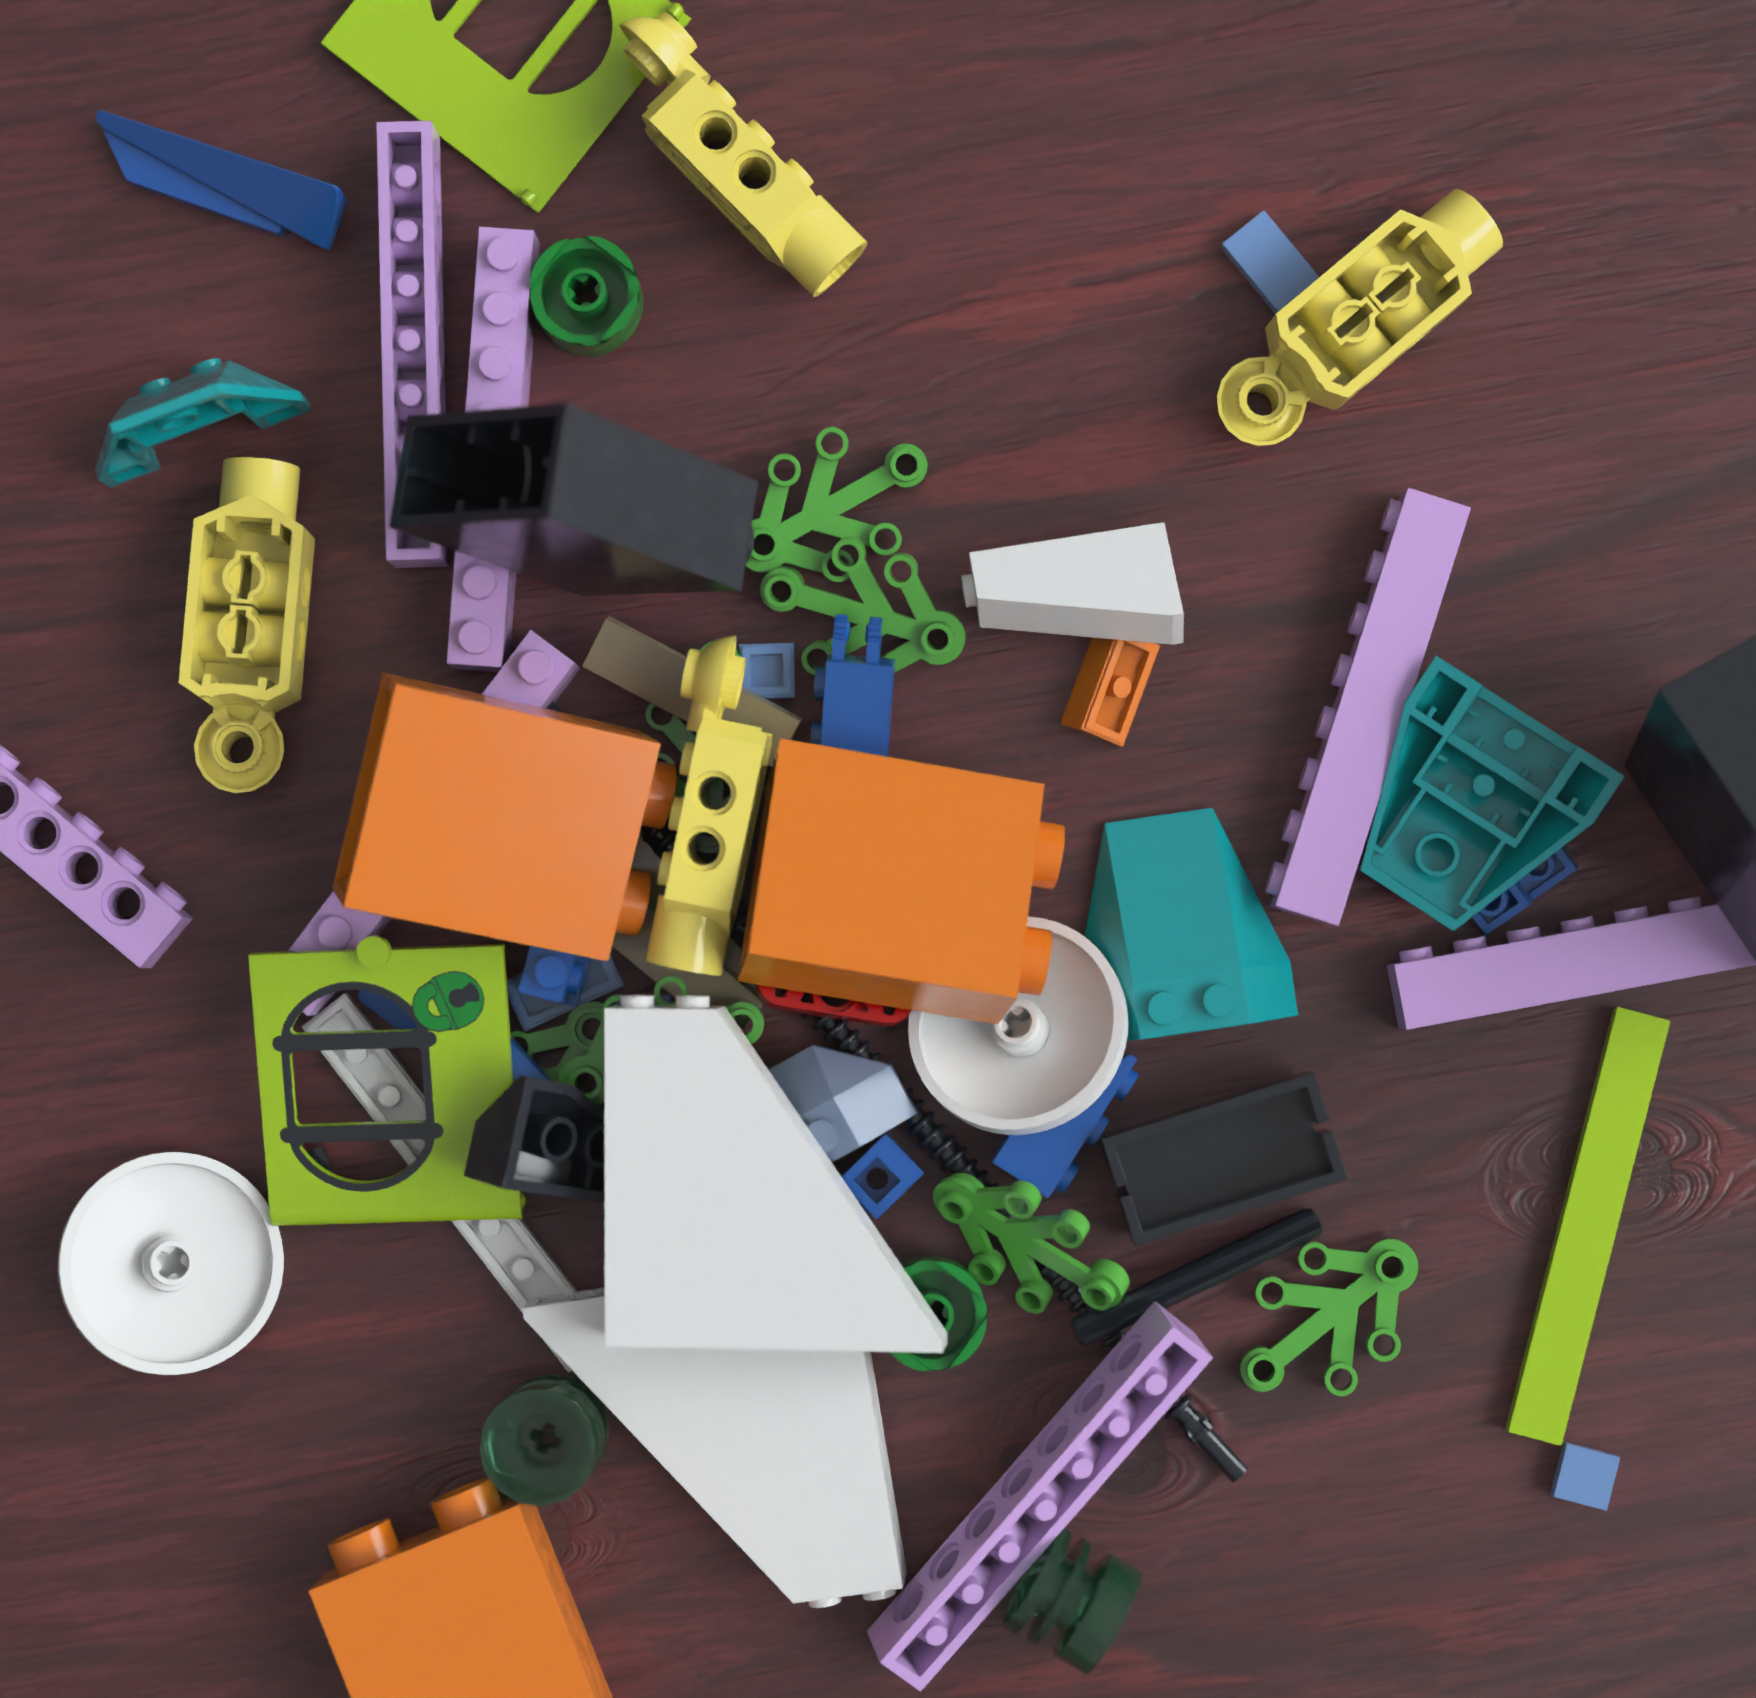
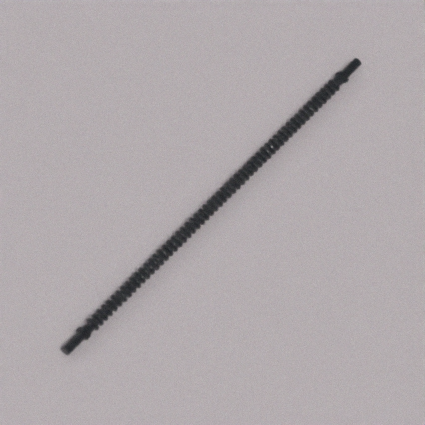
(1194, 1424)

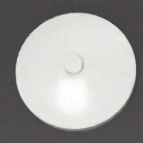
(1045, 1054)
(170, 1263)

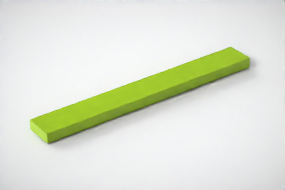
(1587, 1226)

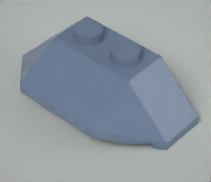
(843, 1097)

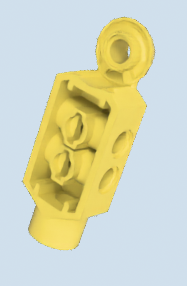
(780, 218)
(1360, 316)
(247, 618)
(704, 897)

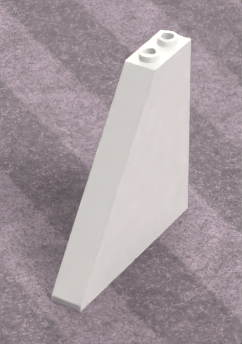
(727, 1206)
(763, 1439)

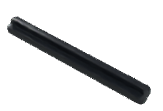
(1199, 1275)

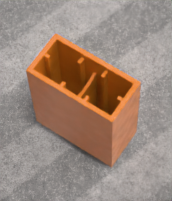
(501, 819)
(899, 883)
(457, 1607)

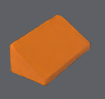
(1109, 688)

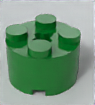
(583, 265)
(962, 1308)

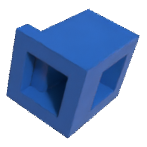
(554, 975)
(898, 1165)

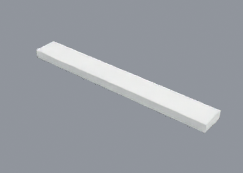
(393, 1095)

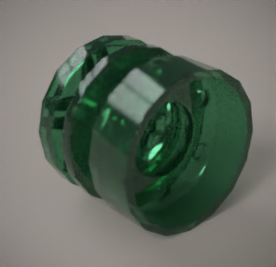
(515, 1445)
(1076, 1601)

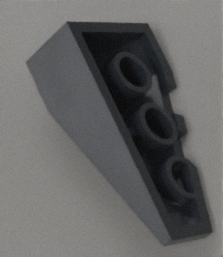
(541, 1141)

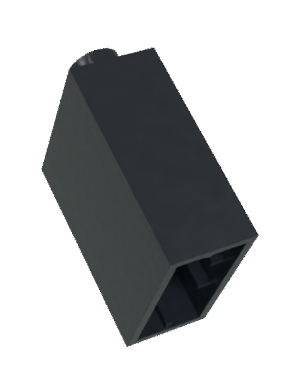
(574, 501)
(1700, 777)

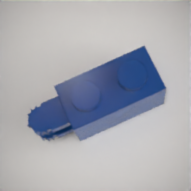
(855, 693)

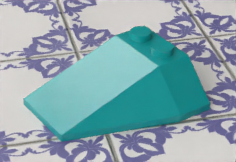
(181, 406)
(1475, 797)
(1185, 928)

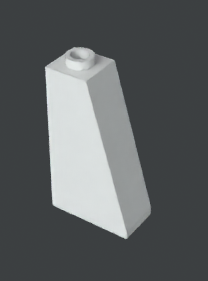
(1081, 585)

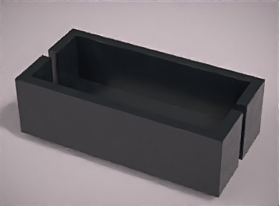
(1222, 1157)

